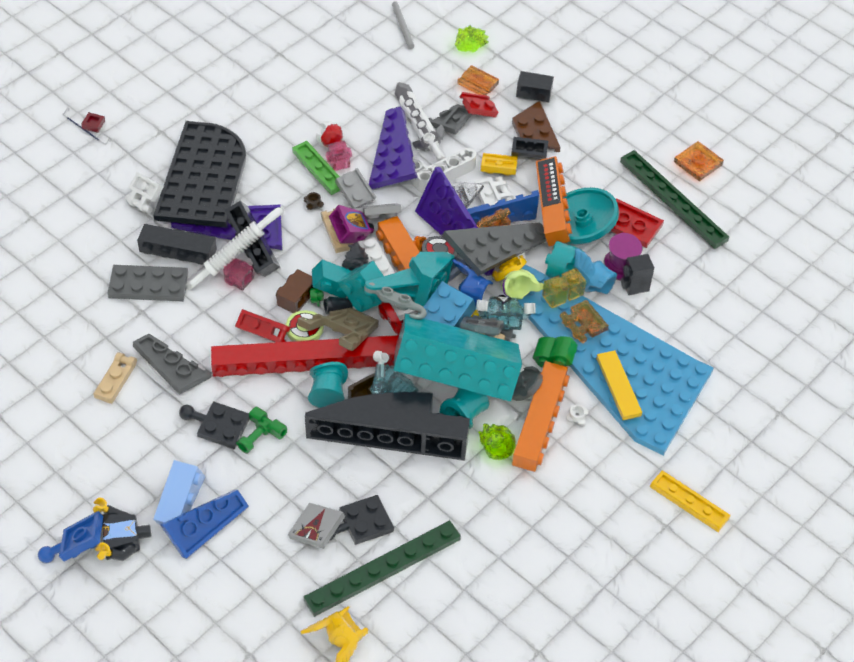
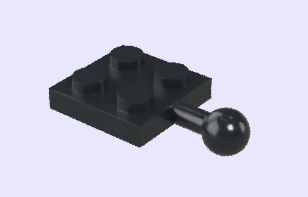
(220, 424)
(365, 520)

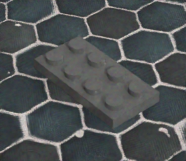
(148, 283)

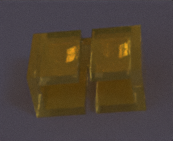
(556, 288)

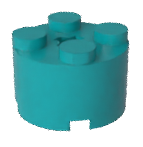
(560, 260)

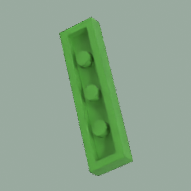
(317, 166)

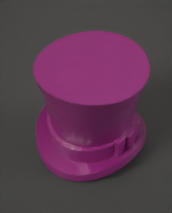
(621, 247)

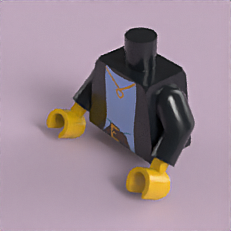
(119, 532)

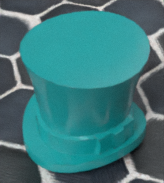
(327, 383)
(465, 404)

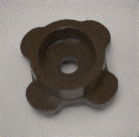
(313, 201)

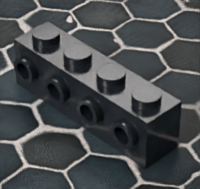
(176, 244)
(259, 252)

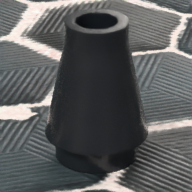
(336, 303)

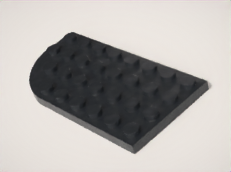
(202, 176)

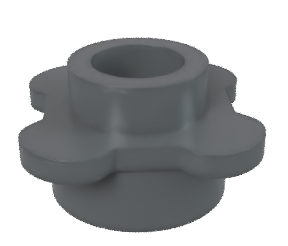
(508, 334)

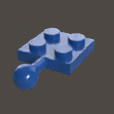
(75, 539)

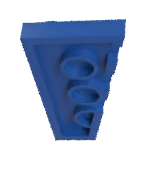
(520, 209)
(200, 524)

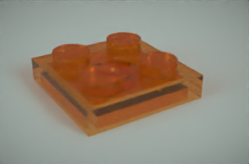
(698, 161)

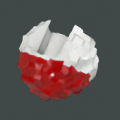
(330, 134)

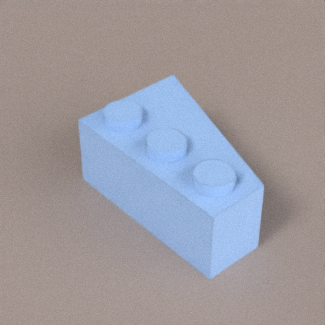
(179, 491)

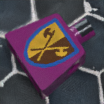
(350, 224)

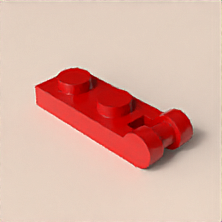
(261, 326)

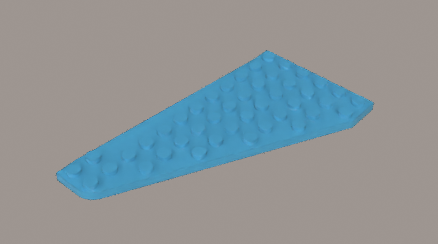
(659, 374)

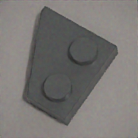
(451, 119)

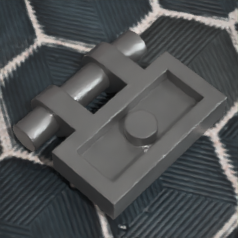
(480, 325)

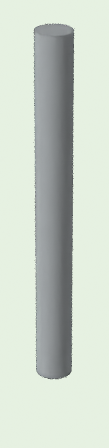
(403, 26)

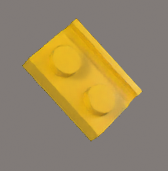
(499, 164)

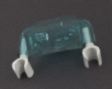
(506, 310)
(388, 380)

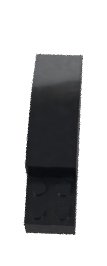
(391, 423)

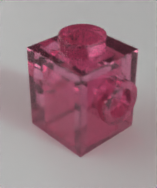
(339, 155)
(238, 274)

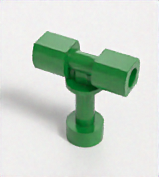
(263, 426)

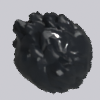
(355, 257)

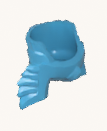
(596, 274)

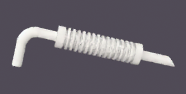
(236, 246)

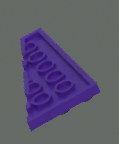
(394, 152)
(443, 207)
(272, 231)

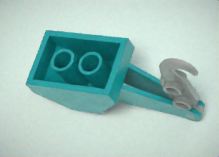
(414, 285)

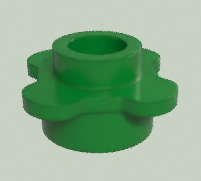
(316, 296)

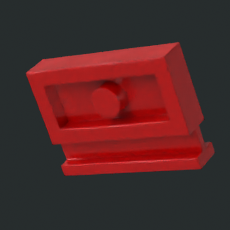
(478, 104)

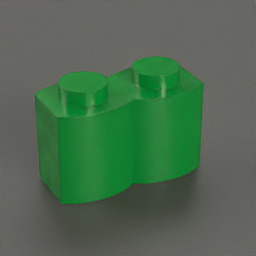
(555, 350)

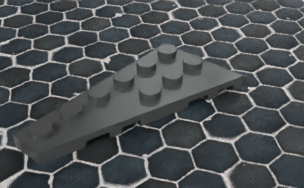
(492, 246)

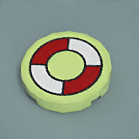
(301, 334)

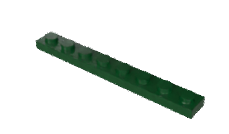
(675, 199)
(381, 568)

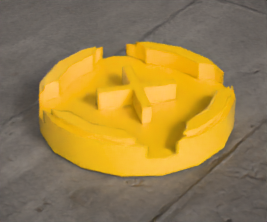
(508, 266)

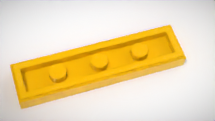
(619, 385)
(690, 501)

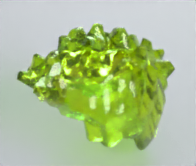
(470, 39)
(497, 441)

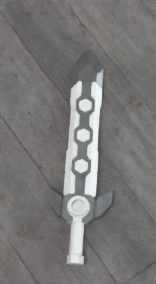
(429, 137)

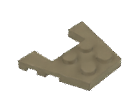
(348, 321)

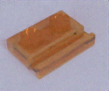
(478, 81)

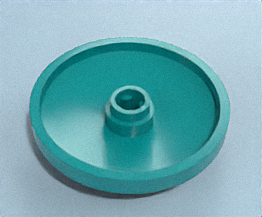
(591, 214)

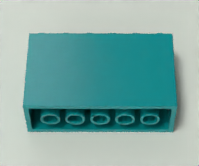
(458, 357)

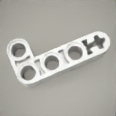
(452, 166)

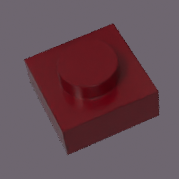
(93, 122)

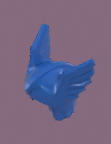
(473, 284)

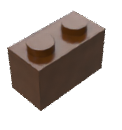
(295, 291)

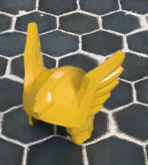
(341, 632)

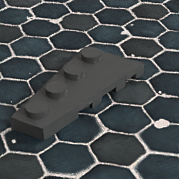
(170, 364)

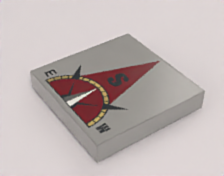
(316, 525)

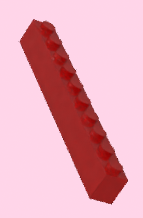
(296, 356)

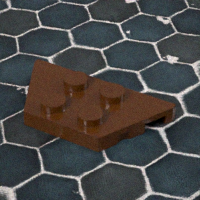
(534, 124)

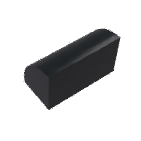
(529, 148)

